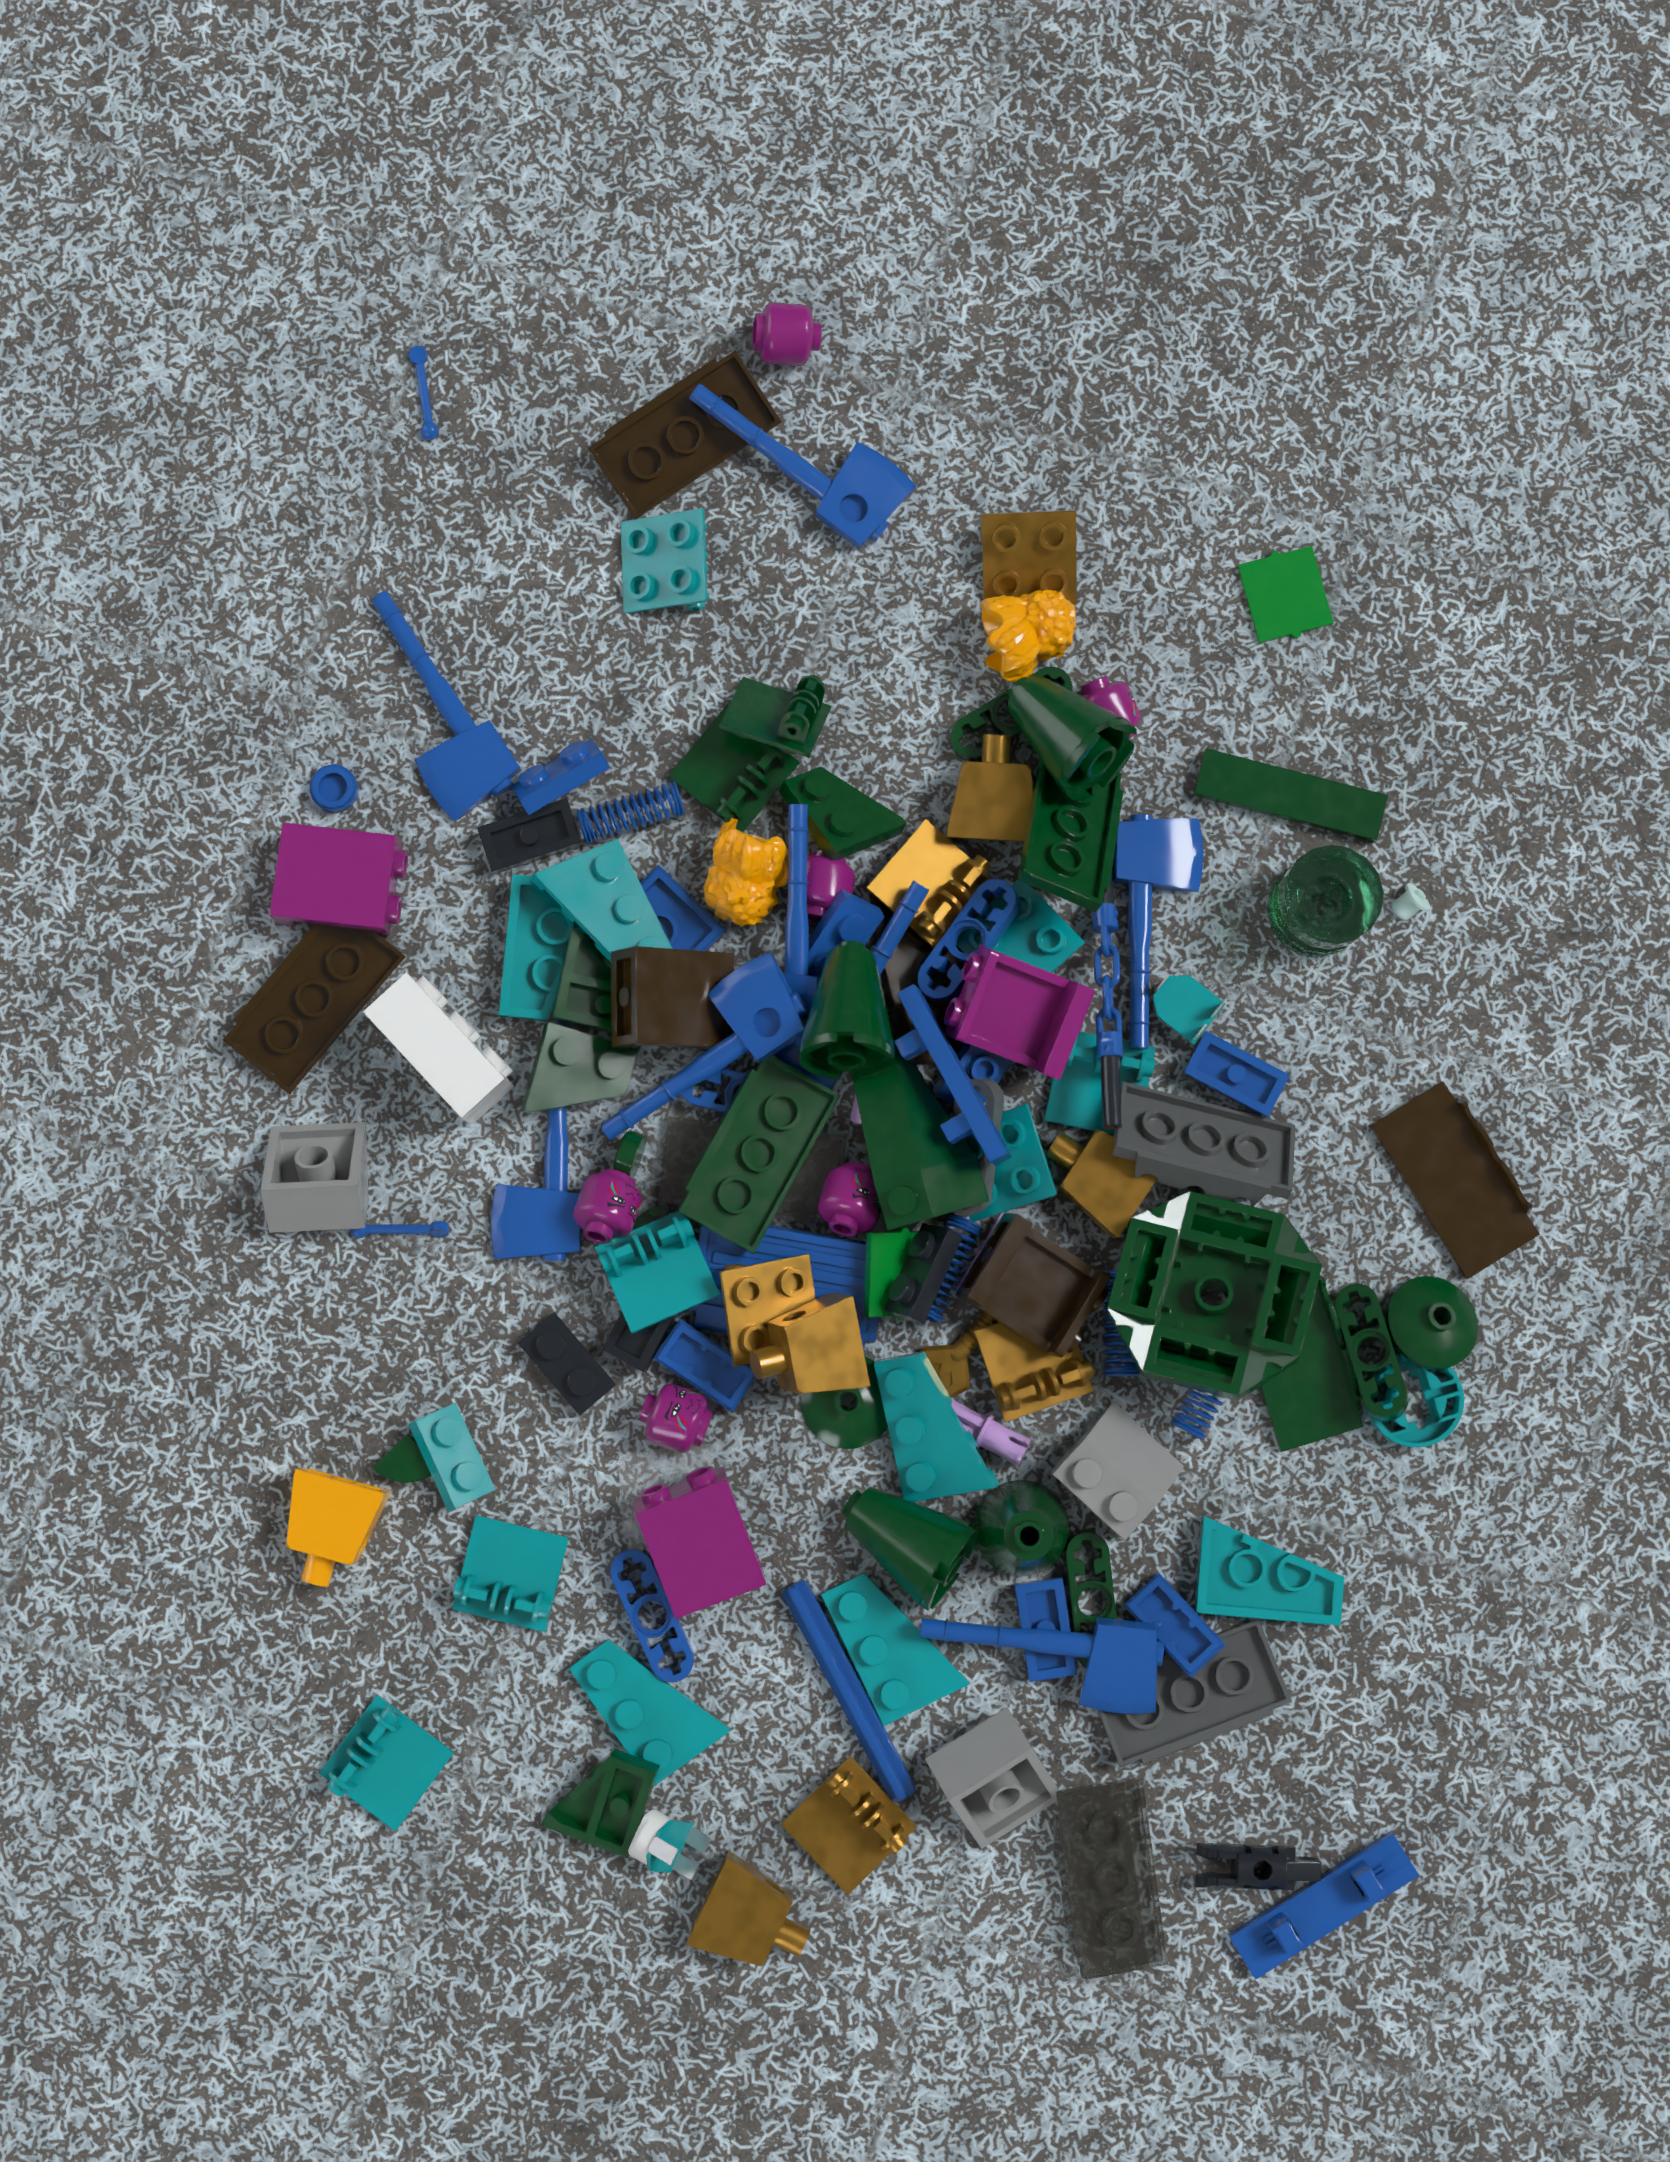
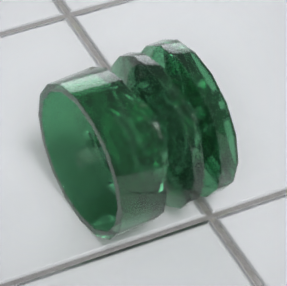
(1349, 894)

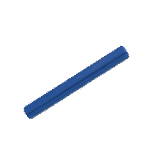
(849, 1691)

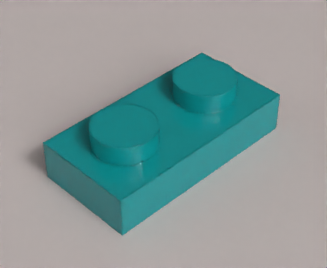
(451, 1457)

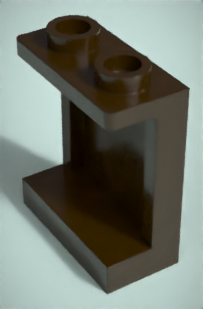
(664, 997)
(1034, 1286)

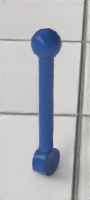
(418, 357)
(436, 1229)

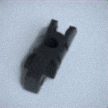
(1279, 1872)

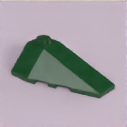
(909, 1155)

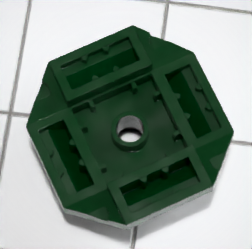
(1221, 1246)

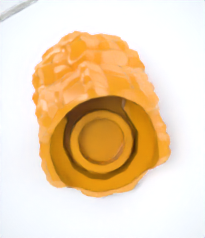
(1027, 631)
(745, 875)

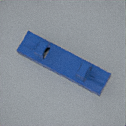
(930, 1036)
(1323, 1905)

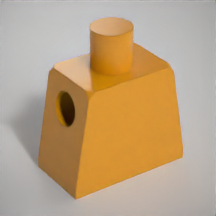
(331, 1521)

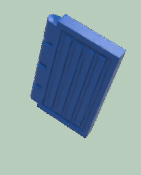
(834, 1261)

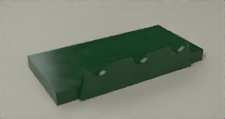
(1071, 841)
(756, 1152)
(1318, 1392)

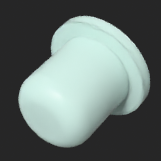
(1410, 902)

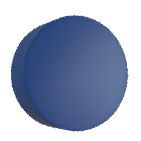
(334, 788)

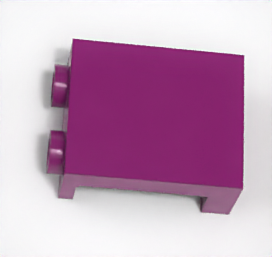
(338, 878)
(1018, 1011)
(698, 1541)

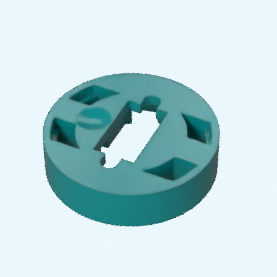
(1435, 1394)

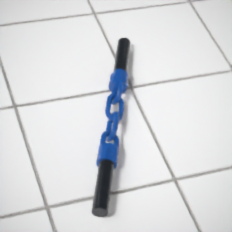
(1108, 1043)

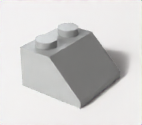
(316, 1177)
(1117, 1470)
(993, 1777)

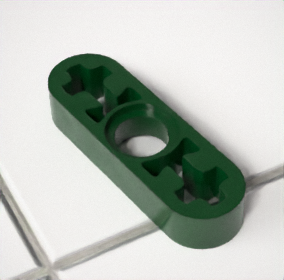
(975, 722)
(1369, 1388)
(1076, 1566)

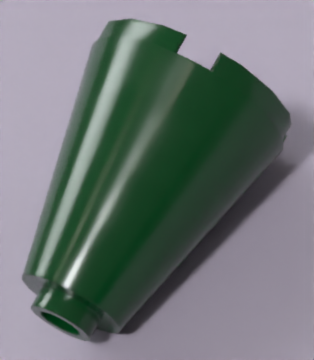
(1071, 734)
(848, 1018)
(1007, 1512)
(911, 1542)

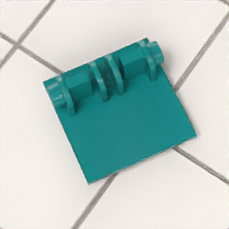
(665, 562)
(1034, 936)
(1077, 1095)
(1026, 1174)
(657, 1271)
(510, 1573)
(385, 1763)

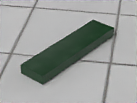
(1290, 795)

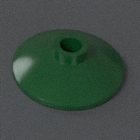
(1416, 1331)
(843, 1427)

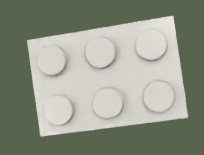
(441, 1046)

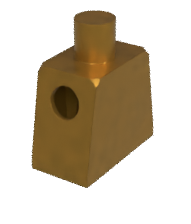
(991, 795)
(1100, 1182)
(815, 1348)
(746, 1916)

